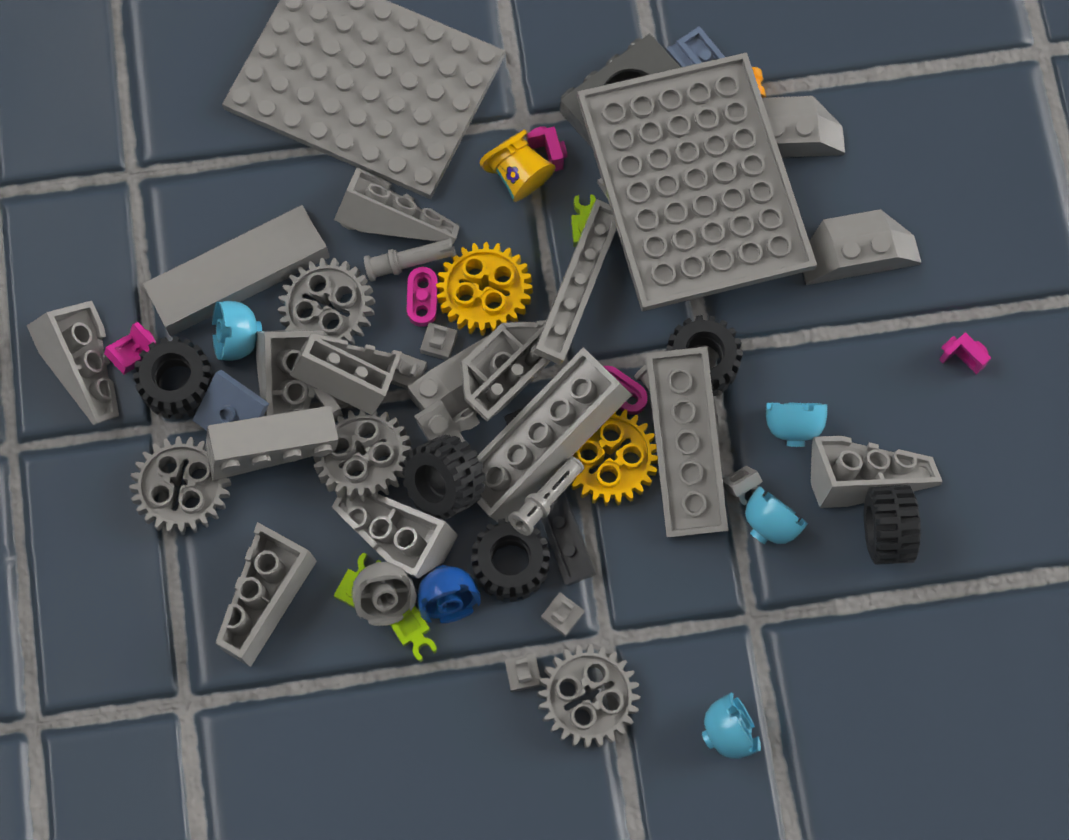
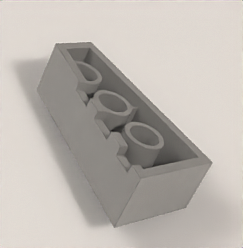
(269, 441)

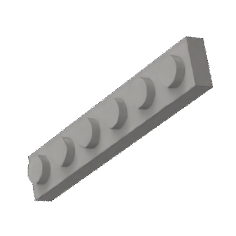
(577, 284)

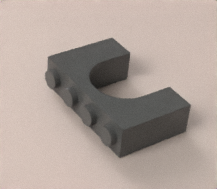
(641, 59)

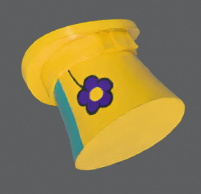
(518, 166)

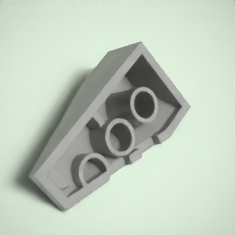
(378, 210)
(74, 351)
(275, 359)
(443, 384)
(847, 470)
(399, 532)

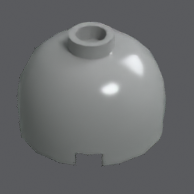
(383, 593)

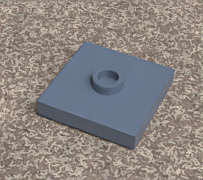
(228, 402)

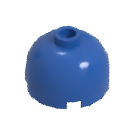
(447, 594)

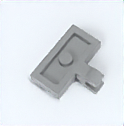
(436, 421)

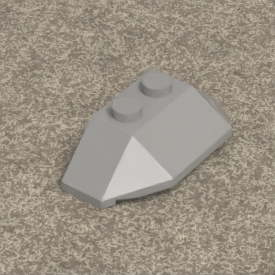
(804, 127)
(860, 246)
(502, 367)

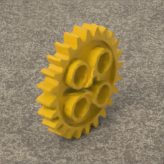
(493, 265)
(628, 475)

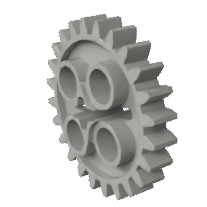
(338, 283)
(375, 473)
(153, 481)
(602, 721)

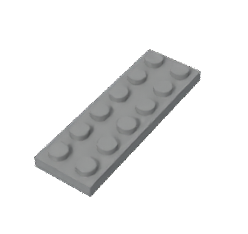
(687, 442)

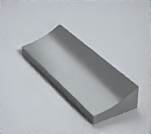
(236, 269)
(547, 433)

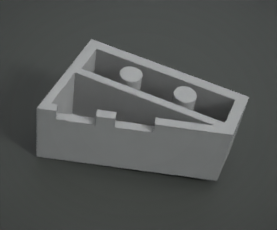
(346, 371)

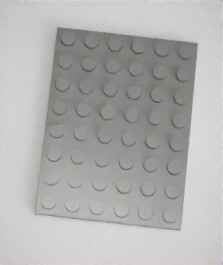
(367, 86)
(695, 181)

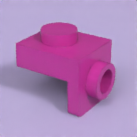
(554, 148)
(127, 349)
(969, 351)

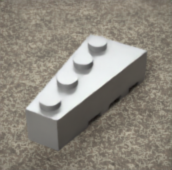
(263, 593)

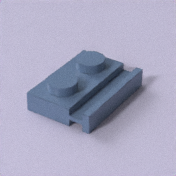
(694, 49)

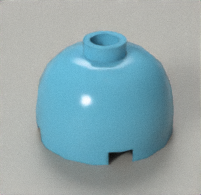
(234, 330)
(796, 421)
(772, 519)
(730, 728)

